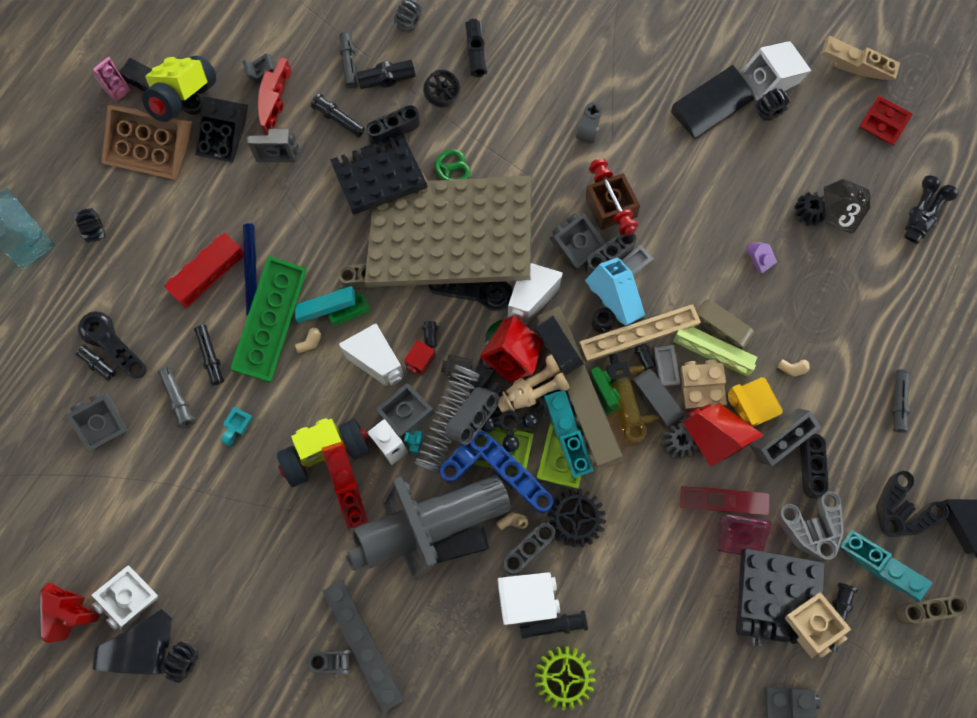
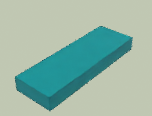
(325, 304)

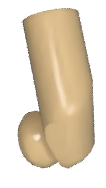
(311, 342)
(794, 369)
(513, 519)

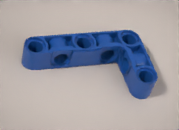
(499, 460)

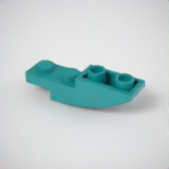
(568, 434)
(884, 567)

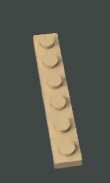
(639, 333)

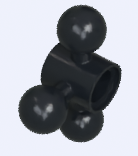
(511, 442)

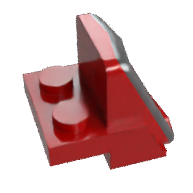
(60, 612)

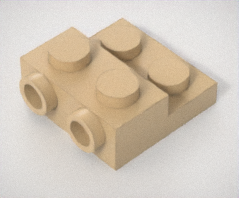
(702, 384)
(818, 626)

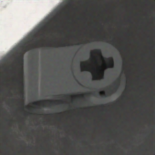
(589, 124)
(332, 662)

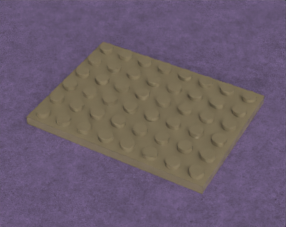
(453, 234)

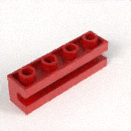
(204, 270)

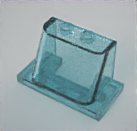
(19, 233)

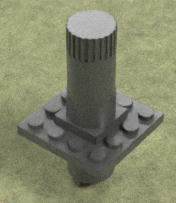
(414, 526)

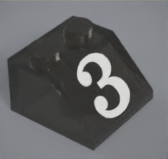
(846, 204)

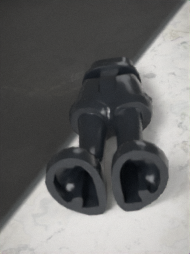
(920, 219)

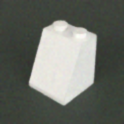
(774, 68)
(534, 294)
(373, 355)
(527, 598)

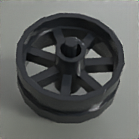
(441, 88)

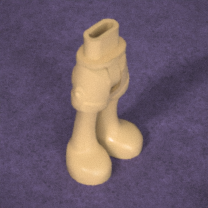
(523, 395)

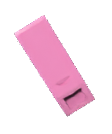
(111, 79)

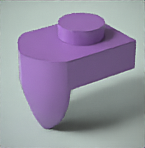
(761, 256)

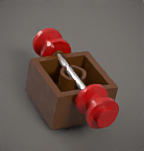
(612, 199)

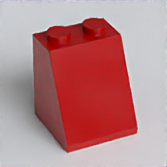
(513, 350)
(719, 432)

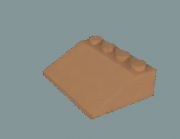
(143, 143)

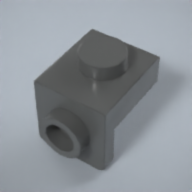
(257, 68)

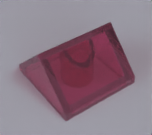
(742, 533)

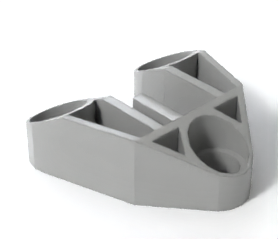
(831, 522)

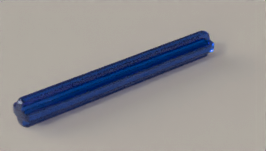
(249, 264)

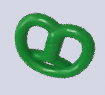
(451, 167)

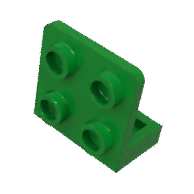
(608, 396)

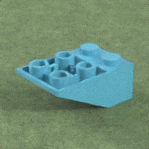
(617, 289)

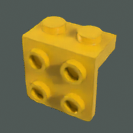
(754, 402)

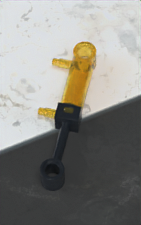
(620, 377)

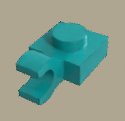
(236, 423)
(414, 441)

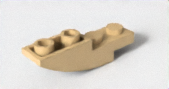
(859, 62)

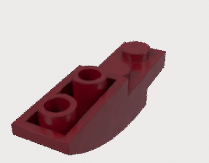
(724, 500)

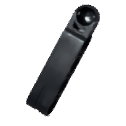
(135, 73)

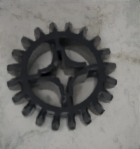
(596, 520)

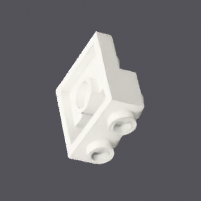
(123, 598)

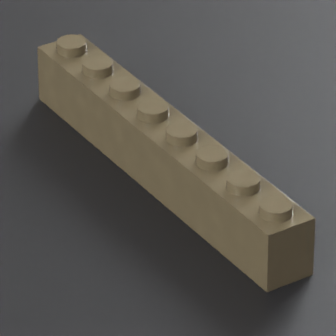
(587, 405)

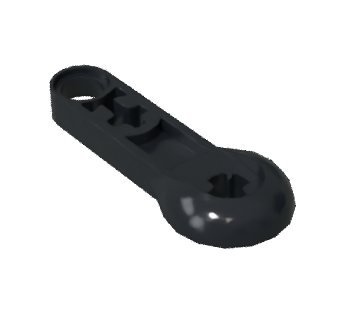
(479, 292)
(109, 341)

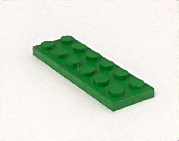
(268, 319)

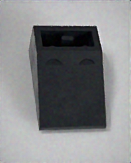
(220, 128)

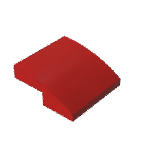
(885, 120)

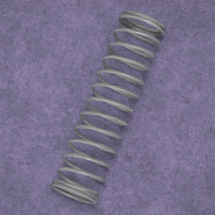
(431, 466)

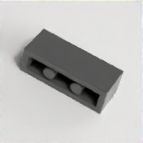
(785, 437)

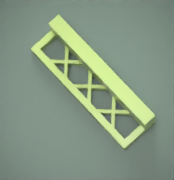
(716, 349)

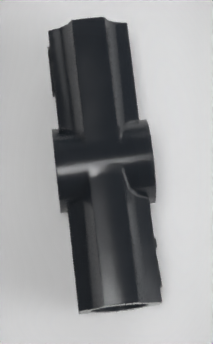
(476, 56)
(386, 74)

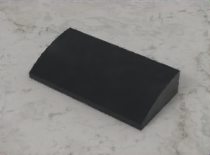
(712, 102)

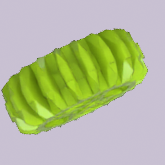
(579, 679)

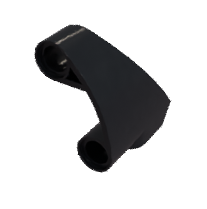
(137, 649)

